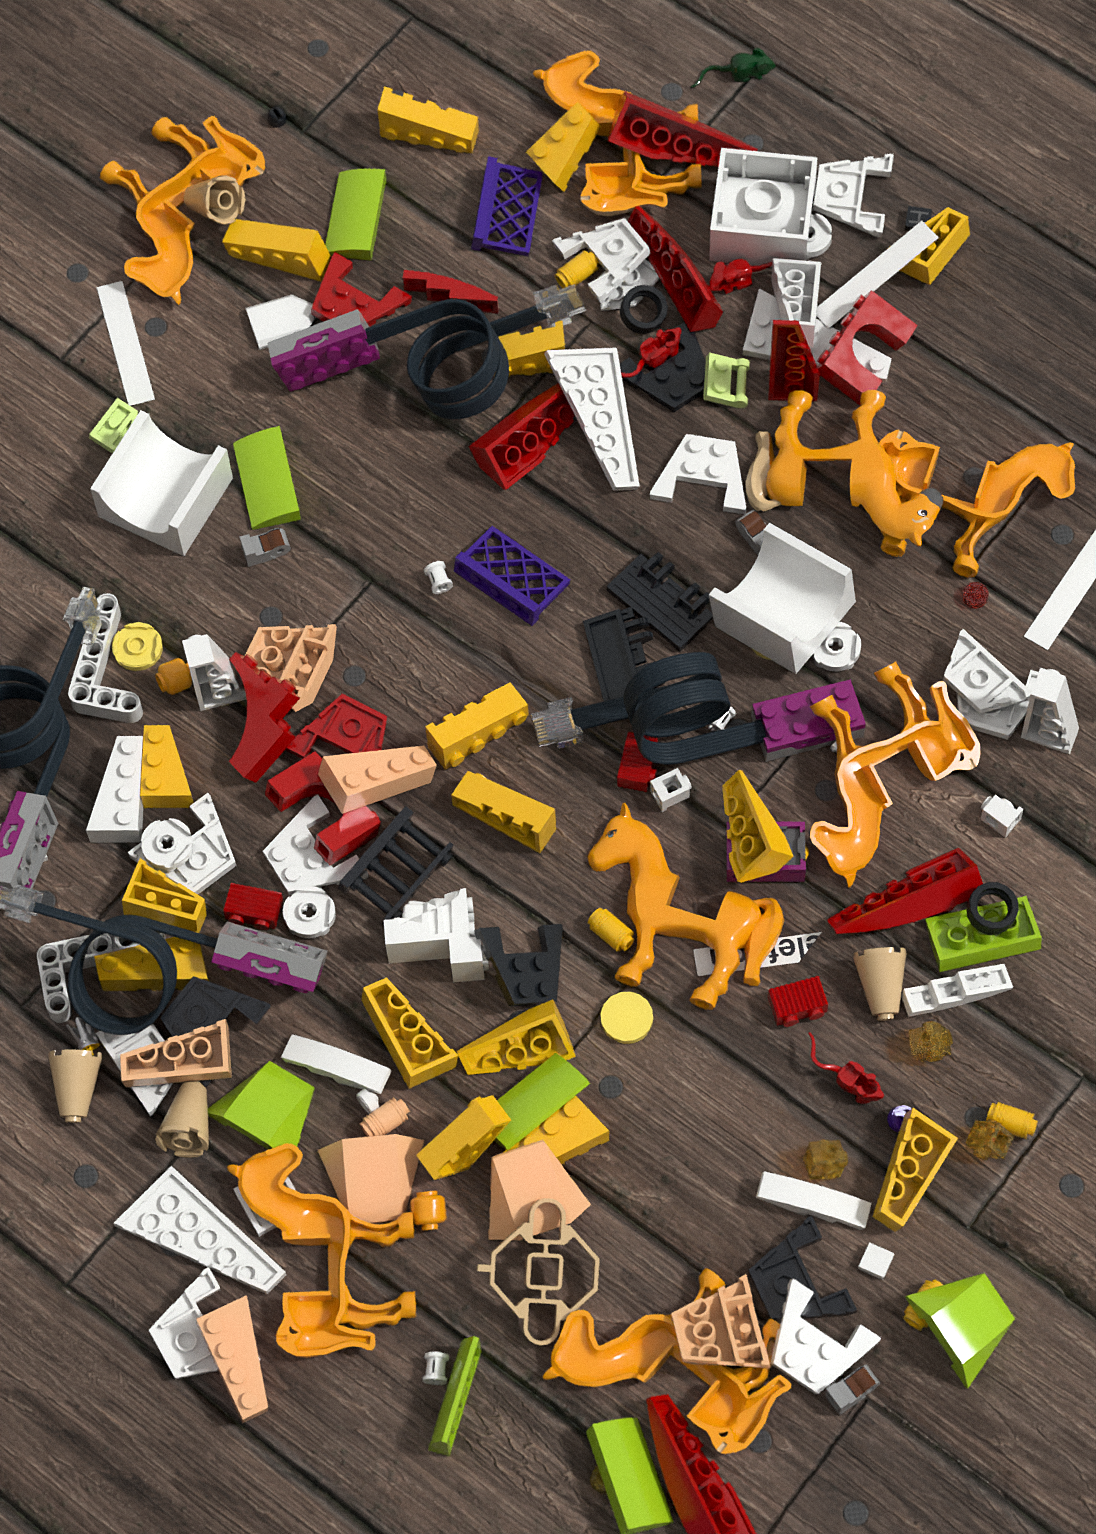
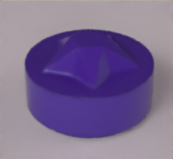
(896, 1117)

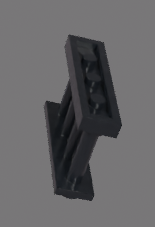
(387, 843)

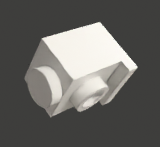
(670, 781)
(1000, 814)

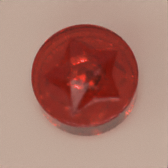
(975, 595)

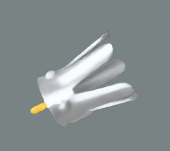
(84, 1035)

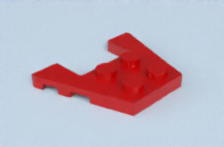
(339, 298)
(344, 725)

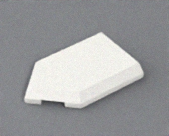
(642, 275)
(279, 318)

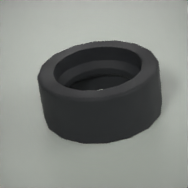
(646, 291)
(1005, 894)

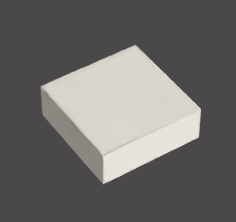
(876, 1261)

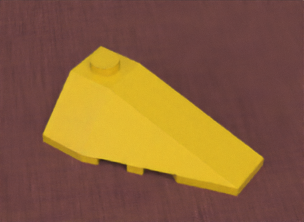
(755, 837)
(519, 1042)

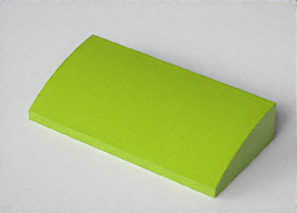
(356, 213)
(266, 479)
(961, 945)
(538, 1098)
(455, 1396)
(629, 1475)

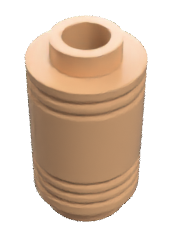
(385, 1118)

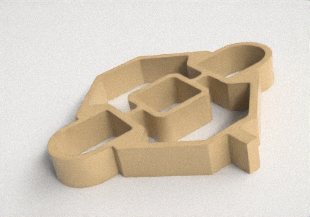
(521, 1309)

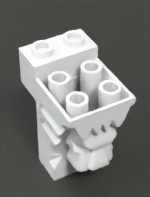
(438, 931)

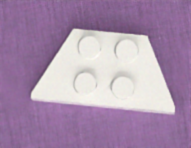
(982, 678)
(148, 1095)

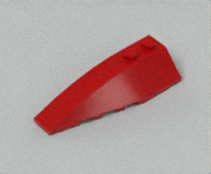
(667, 134)
(677, 273)
(791, 362)
(523, 437)
(924, 892)
(695, 1487)

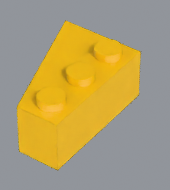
(564, 145)
(952, 232)
(527, 351)
(162, 771)
(162, 900)
(464, 1138)

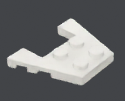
(841, 191)
(616, 248)
(707, 463)
(998, 722)
(294, 854)
(210, 855)
(179, 1335)
(808, 1353)

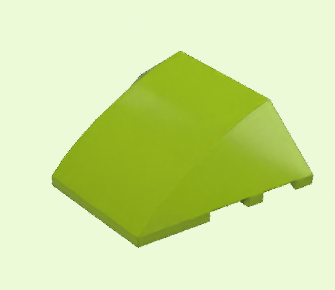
(266, 1107)
(966, 1320)

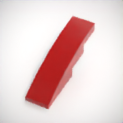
(445, 288)

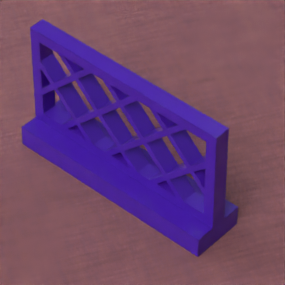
(488, 199)
(494, 585)

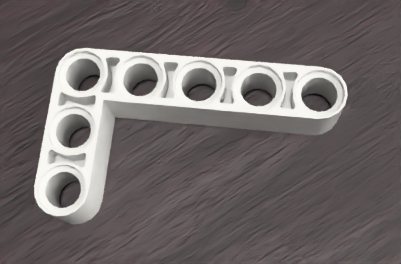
(96, 665)
(57, 969)

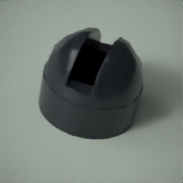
(272, 118)

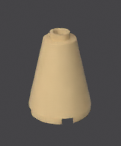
(216, 199)
(882, 979)
(74, 1081)
(186, 1122)

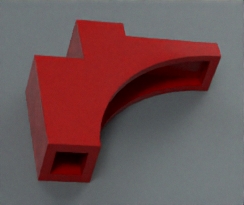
(265, 730)

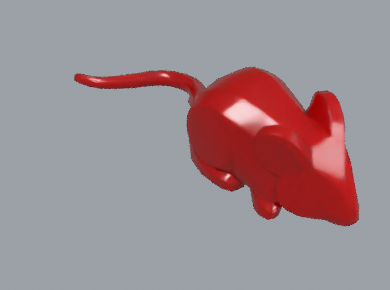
(734, 274)
(656, 350)
(852, 1078)

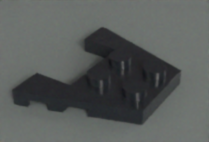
(677, 379)
(525, 976)
(207, 1003)
(784, 1263)

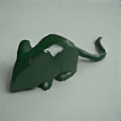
(744, 66)

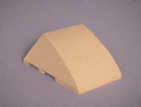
(296, 655)
(373, 1174)
(522, 1179)
(721, 1329)

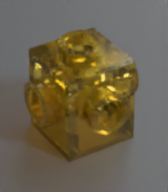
(930, 1042)
(989, 1139)
(825, 1159)

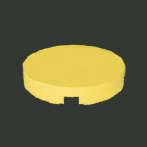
(137, 646)
(626, 1017)

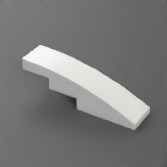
(956, 990)
(336, 1063)
(813, 1200)

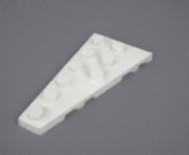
(760, 331)
(597, 397)
(188, 1224)

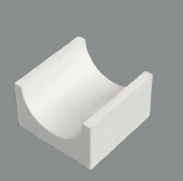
(762, 206)
(160, 486)
(785, 600)

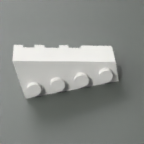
(797, 292)
(212, 673)
(1051, 713)
(118, 807)

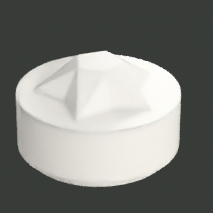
(368, 1100)

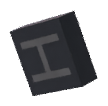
(916, 215)

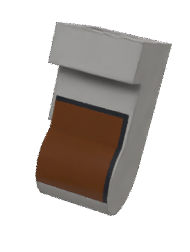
(751, 528)
(265, 546)
(851, 1389)

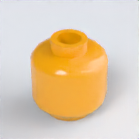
(174, 676)
(428, 1209)

